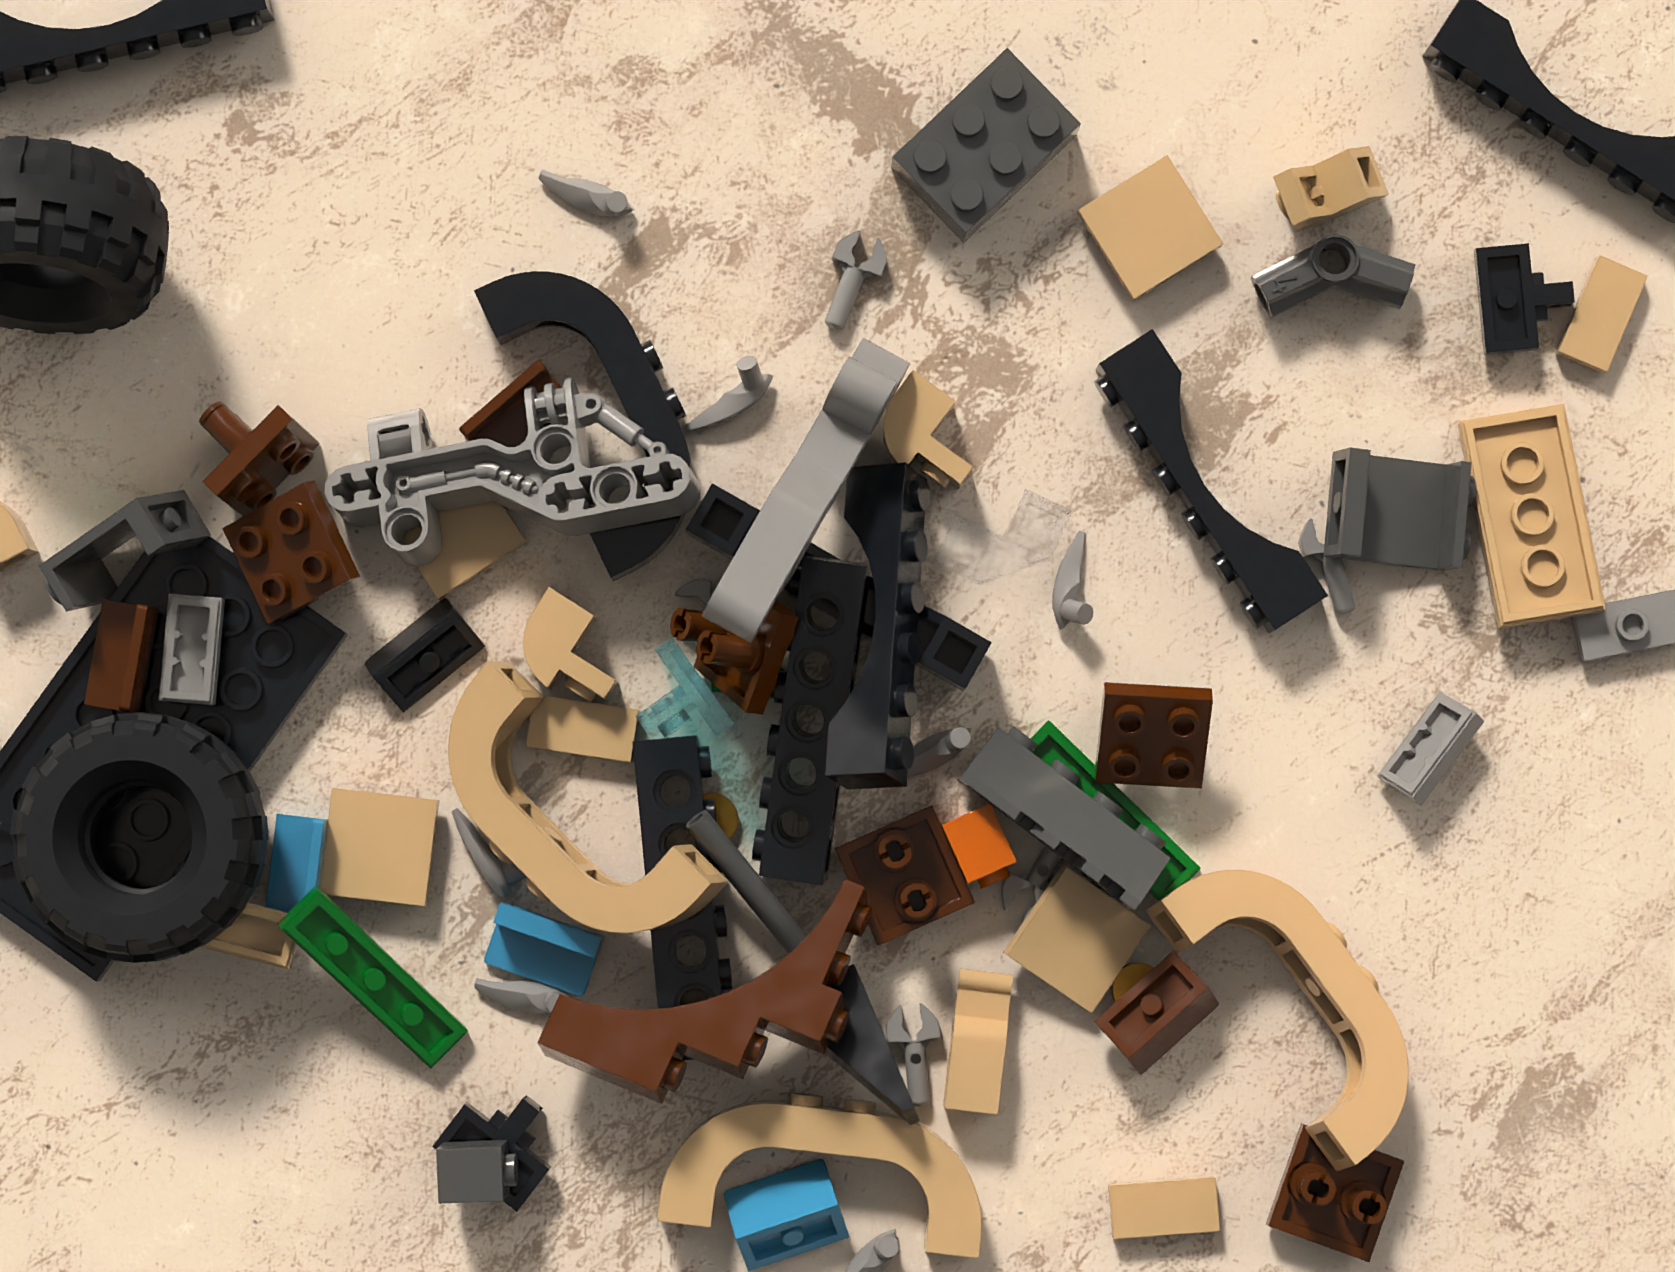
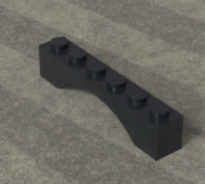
(41, 51)
(1484, 54)
(1269, 575)
(946, 646)
(871, 731)

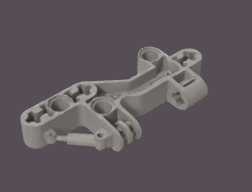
(425, 480)
(805, 491)

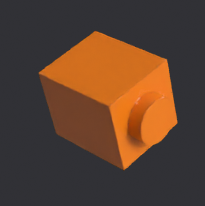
(980, 846)

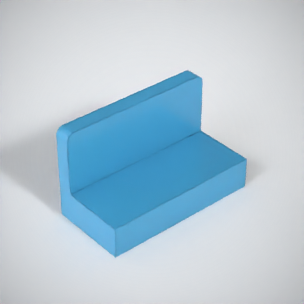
(295, 859)
(543, 949)
(785, 1214)

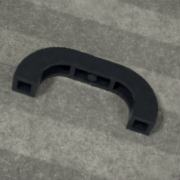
(558, 300)

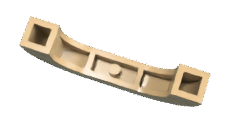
(523, 835)
(1331, 980)
(806, 1125)

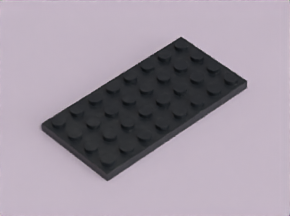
(261, 680)

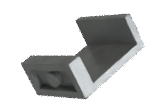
(1398, 511)
(160, 522)

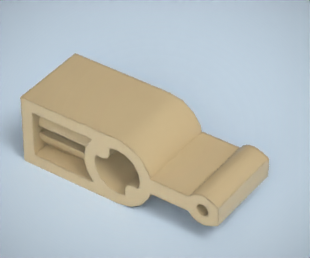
(978, 1041)

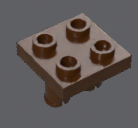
(256, 457)
(291, 552)
(735, 666)
(1153, 735)
(906, 874)
(1334, 1206)

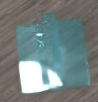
(671, 711)

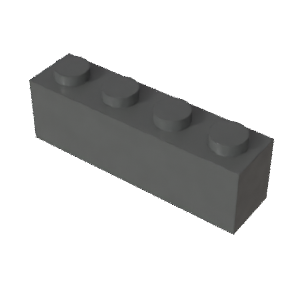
(1065, 818)

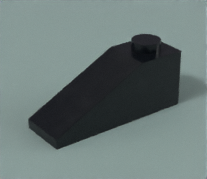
(866, 1052)

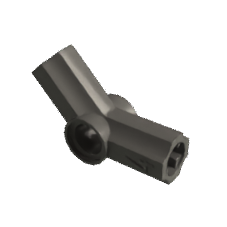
(1302, 277)

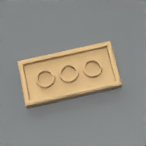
(1531, 516)

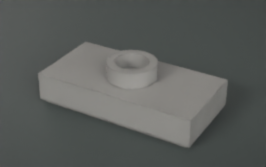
(1627, 626)
(191, 649)
(1430, 748)

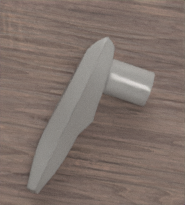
(587, 195)
(738, 399)
(1066, 587)
(939, 749)
(496, 875)
(521, 995)
(876, 1254)

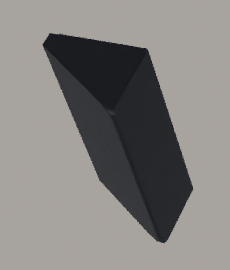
(424, 654)

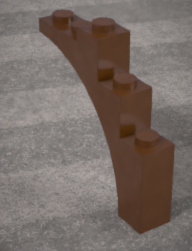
(726, 1031)

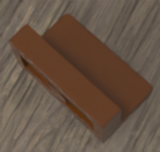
(505, 415)
(121, 656)
(1157, 1012)

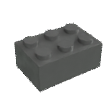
(985, 145)

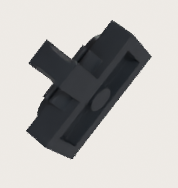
(1514, 298)
(474, 1126)

